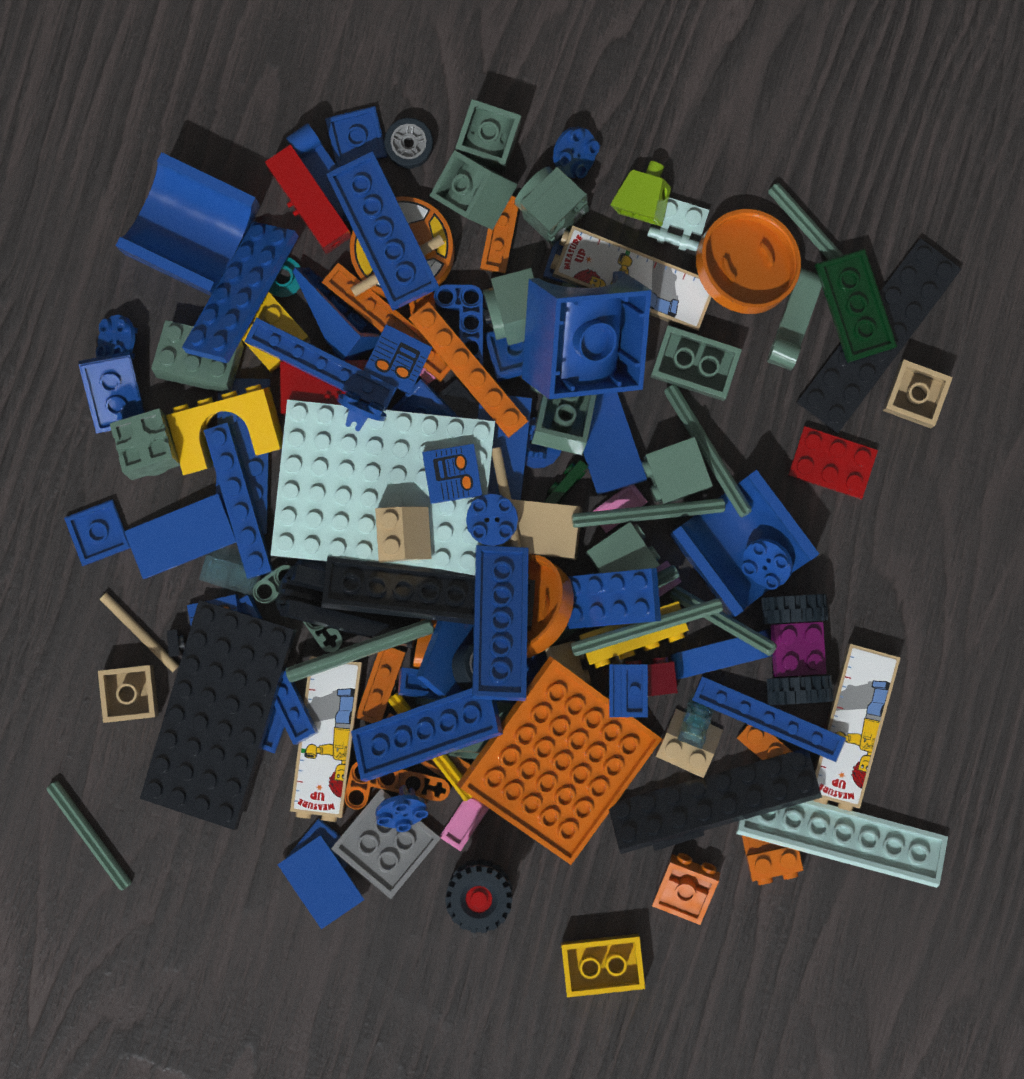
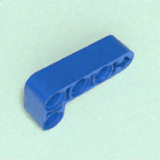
(317, 162)
(466, 311)
(716, 656)

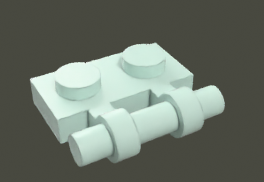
(684, 217)

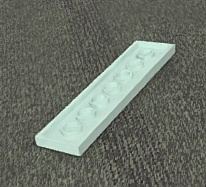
(853, 840)

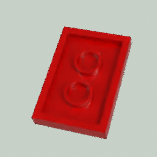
(832, 462)

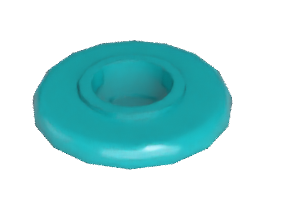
(291, 286)

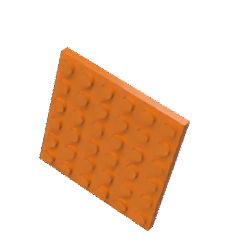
(559, 761)

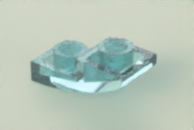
(226, 575)
(695, 725)

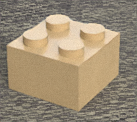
(917, 394)
(128, 693)

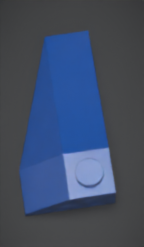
(340, 325)

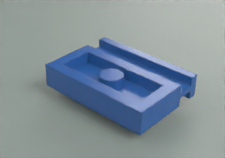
(628, 690)

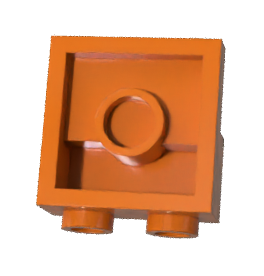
(770, 860)
(686, 888)

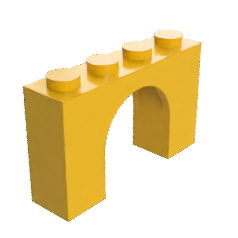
(254, 408)

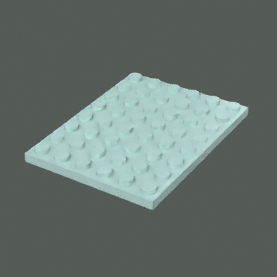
(340, 475)

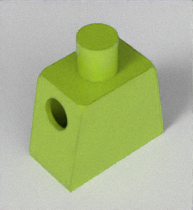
(643, 195)

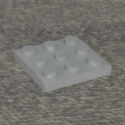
(382, 852)

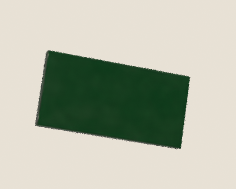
(856, 305)

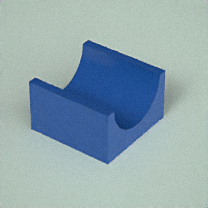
(189, 225)
(586, 337)
(718, 542)

